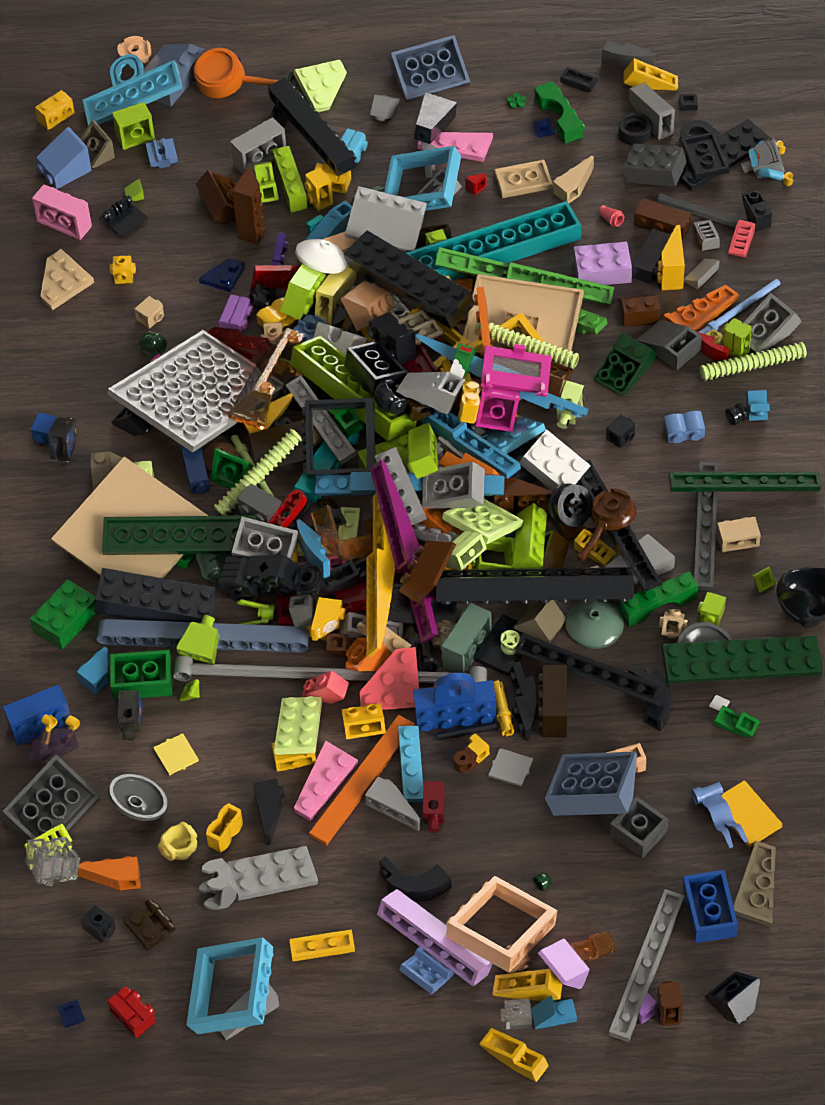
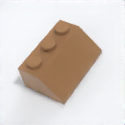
(366, 303)

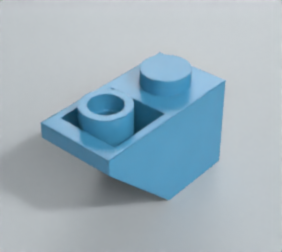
(96, 671)

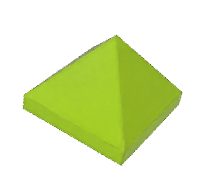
(764, 579)
(190, 691)

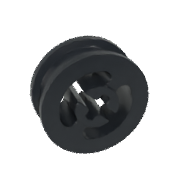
(570, 515)

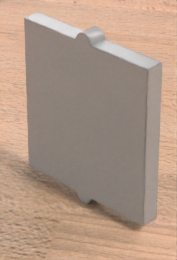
(510, 767)

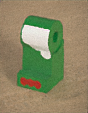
(462, 360)

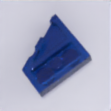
(224, 275)

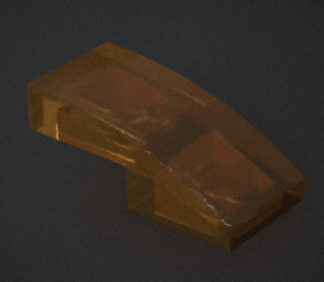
(594, 947)

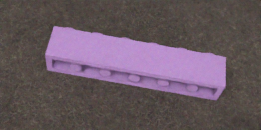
(431, 936)

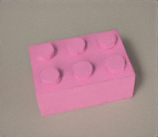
(62, 212)

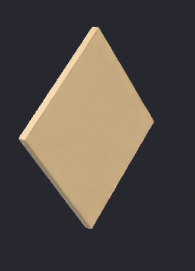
(547, 307)
(123, 493)

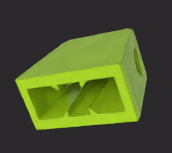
(200, 641)

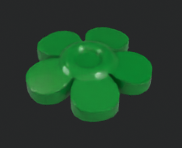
(517, 100)

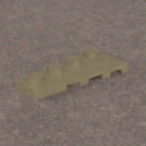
(756, 890)

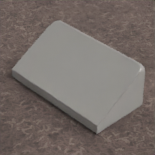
(702, 273)

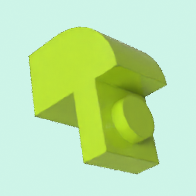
(266, 180)

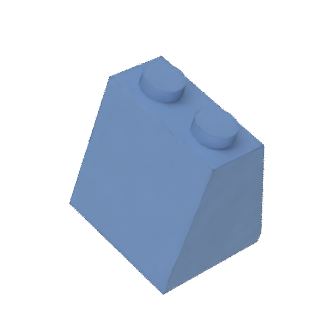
(64, 159)

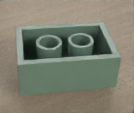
(465, 639)

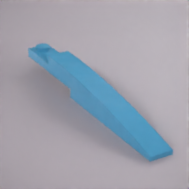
(477, 366)
(465, 440)
(362, 484)

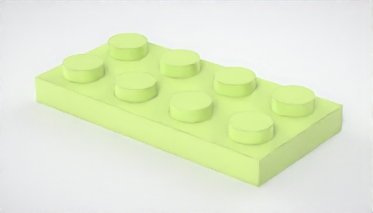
(298, 725)

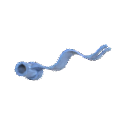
(719, 810)

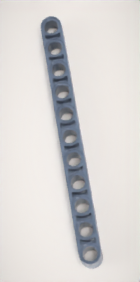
(230, 635)

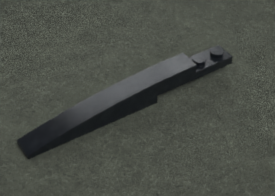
(624, 538)

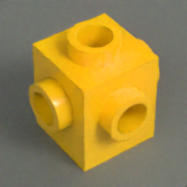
(122, 269)

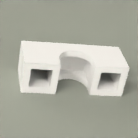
(338, 337)

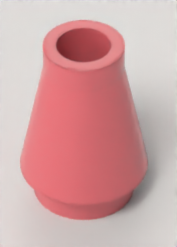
(612, 216)

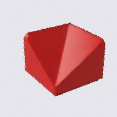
(476, 183)

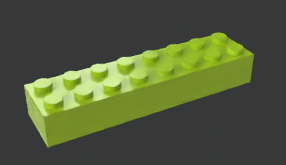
(325, 367)

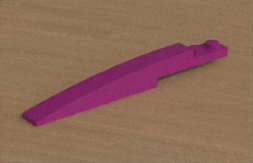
(402, 543)

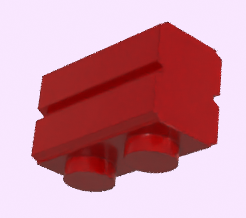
(131, 1011)

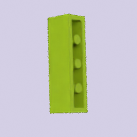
(289, 179)
(422, 451)
(530, 538)

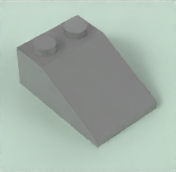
(771, 323)
(454, 487)

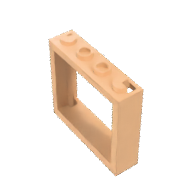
(489, 950)

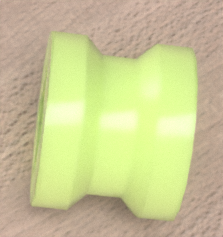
(510, 637)

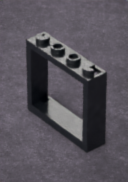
(336, 404)

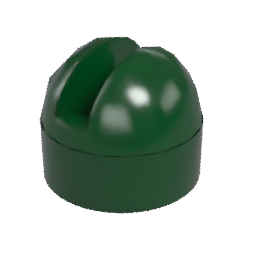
(542, 881)

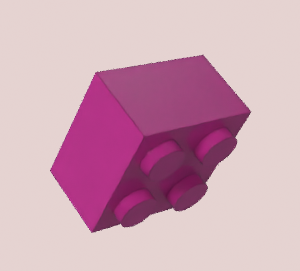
(497, 408)

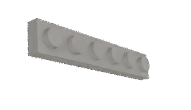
(322, 421)

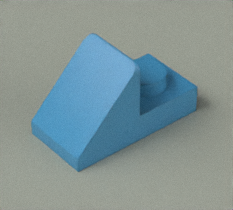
(553, 1013)

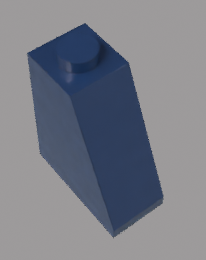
(195, 470)

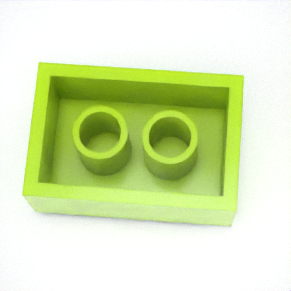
(302, 291)

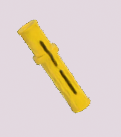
(503, 714)

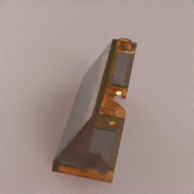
(255, 397)

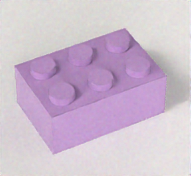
(603, 263)

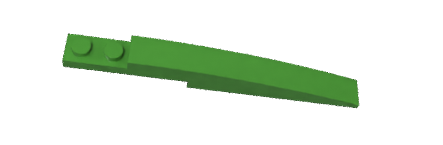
(477, 265)

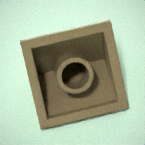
(98, 144)
(541, 621)

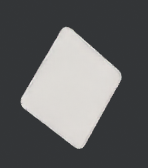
(717, 702)

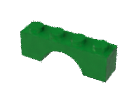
(550, 98)
(678, 590)

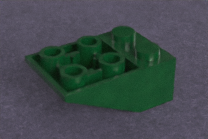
(625, 364)

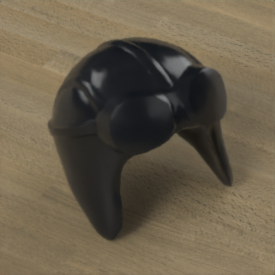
(803, 595)

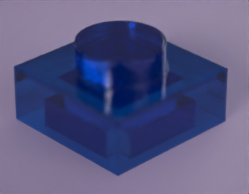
(544, 127)
(71, 1013)

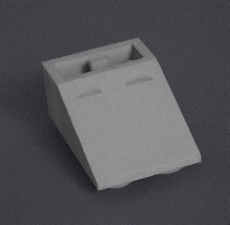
(432, 389)

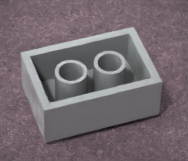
(257, 145)
(263, 539)

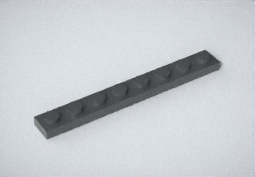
(705, 534)

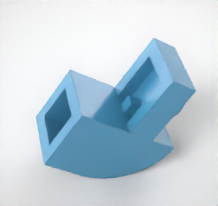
(757, 405)

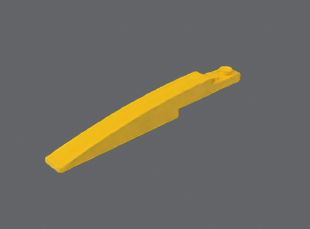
(379, 583)

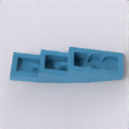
(311, 547)

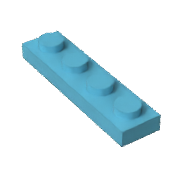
(410, 763)

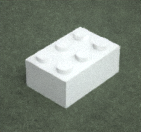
(553, 462)

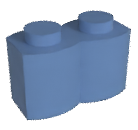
(684, 427)

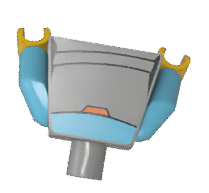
(767, 161)

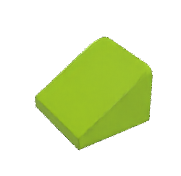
(135, 191)

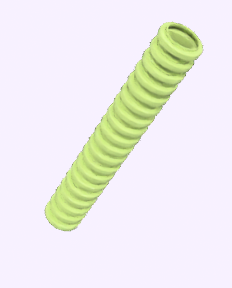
(531, 345)
(753, 361)
(258, 472)

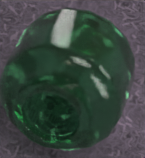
(152, 343)

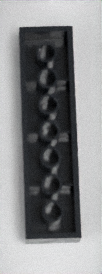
(409, 279)

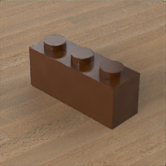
(661, 217)

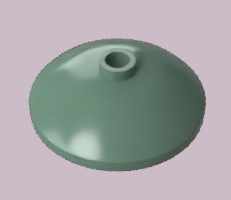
(594, 631)

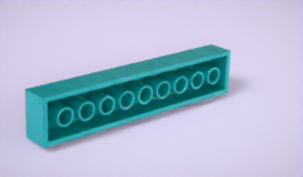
(509, 239)

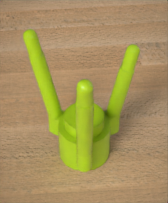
(265, 611)

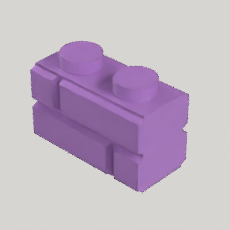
(236, 313)

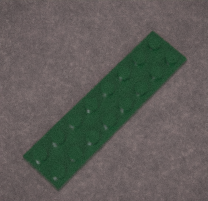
(170, 535)
(741, 659)

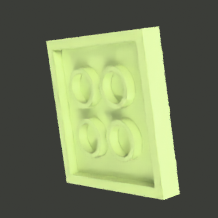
(486, 519)

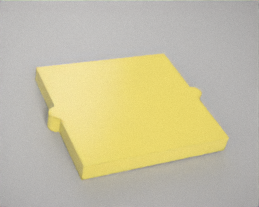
(176, 754)

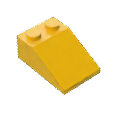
(672, 263)

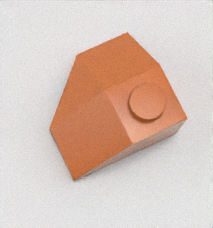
(357, 657)

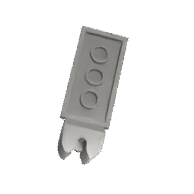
(257, 876)

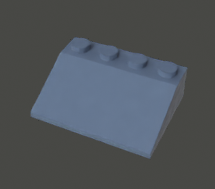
(185, 57)
(429, 67)
(593, 784)

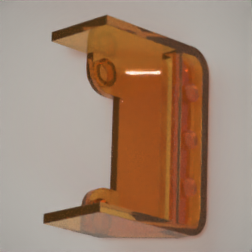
(346, 549)

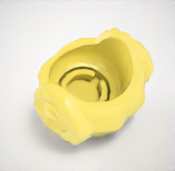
(178, 842)

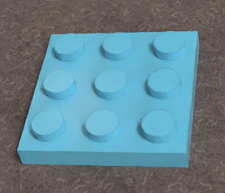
(523, 431)

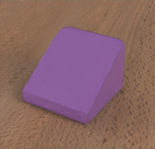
(648, 1009)

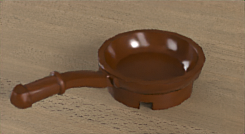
(609, 512)

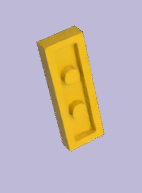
(322, 945)

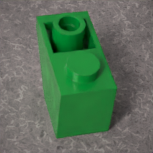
(346, 420)

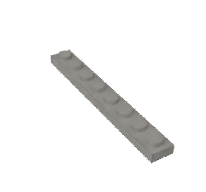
(646, 965)

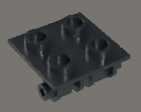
(123, 216)

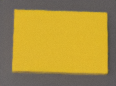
(751, 813)

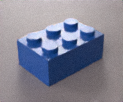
(26, 714)
(710, 906)

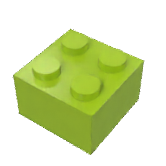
(133, 125)

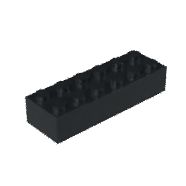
(152, 598)

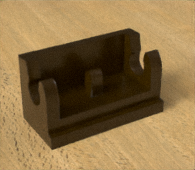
(414, 409)

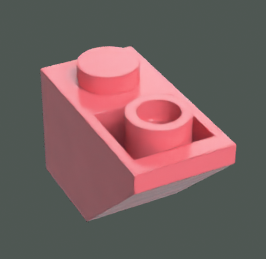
(328, 686)

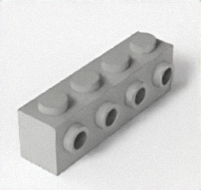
(403, 484)

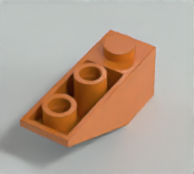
(114, 873)

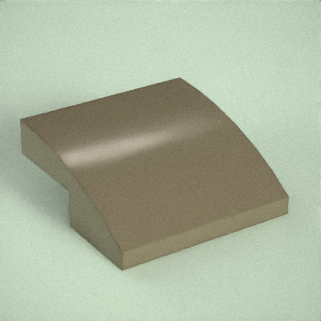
(422, 325)

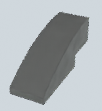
(623, 55)

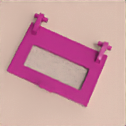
(516, 370)

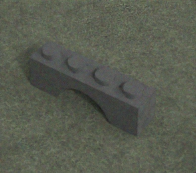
(303, 605)

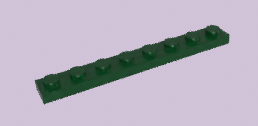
(743, 481)

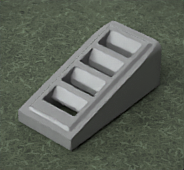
(708, 243)

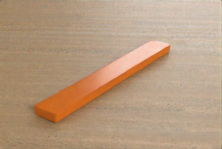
(359, 783)

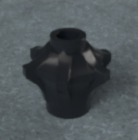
(262, 296)

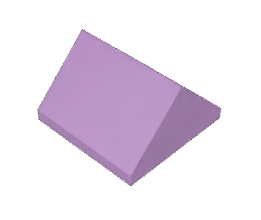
(565, 964)

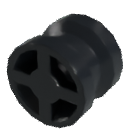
(736, 414)

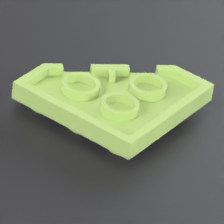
(321, 83)

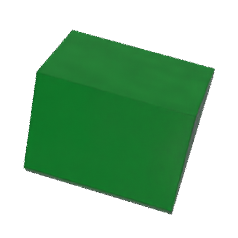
(228, 469)

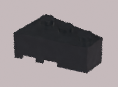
(394, 337)

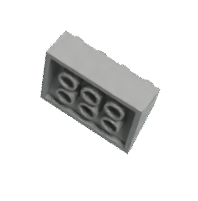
(387, 216)

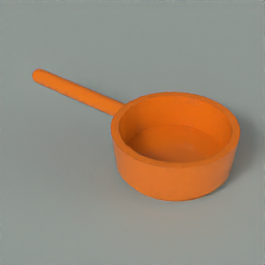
(221, 74)

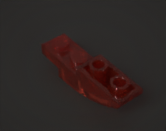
(244, 345)

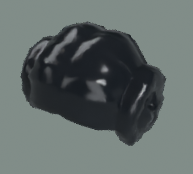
(387, 398)

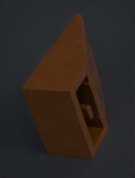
(520, 495)

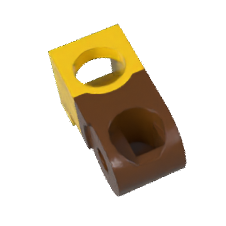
(472, 755)

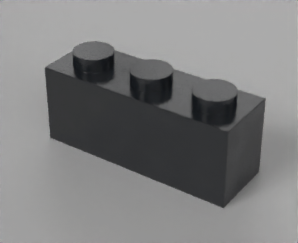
(646, 263)

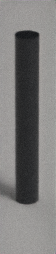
(466, 731)

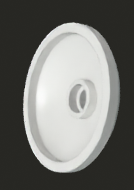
(321, 256)

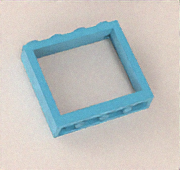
(425, 158)
(202, 982)

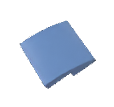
(426, 971)

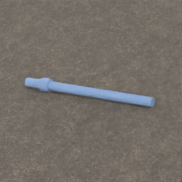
(714, 325)

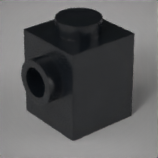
(620, 431)
(98, 923)

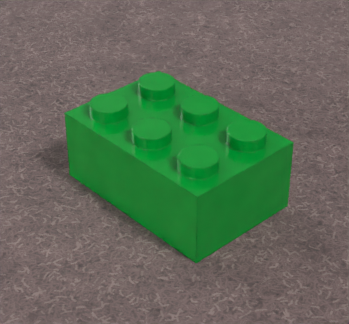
(64, 614)
(142, 672)

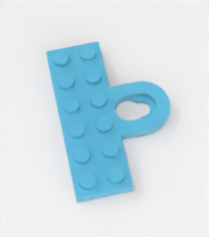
(140, 88)

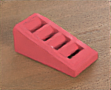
(744, 228)

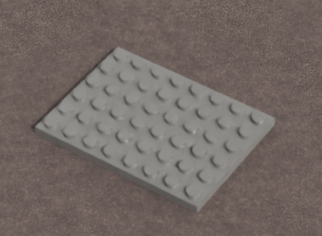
(189, 390)

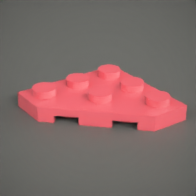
(393, 681)

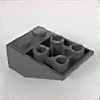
(672, 342)

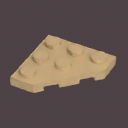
(62, 279)

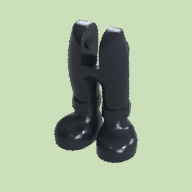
(429, 663)

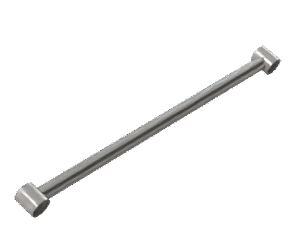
(185, 668)

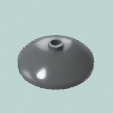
(703, 633)
(137, 797)

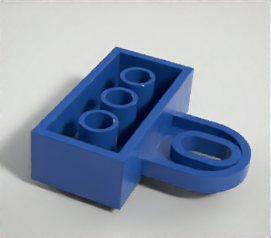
(454, 705)

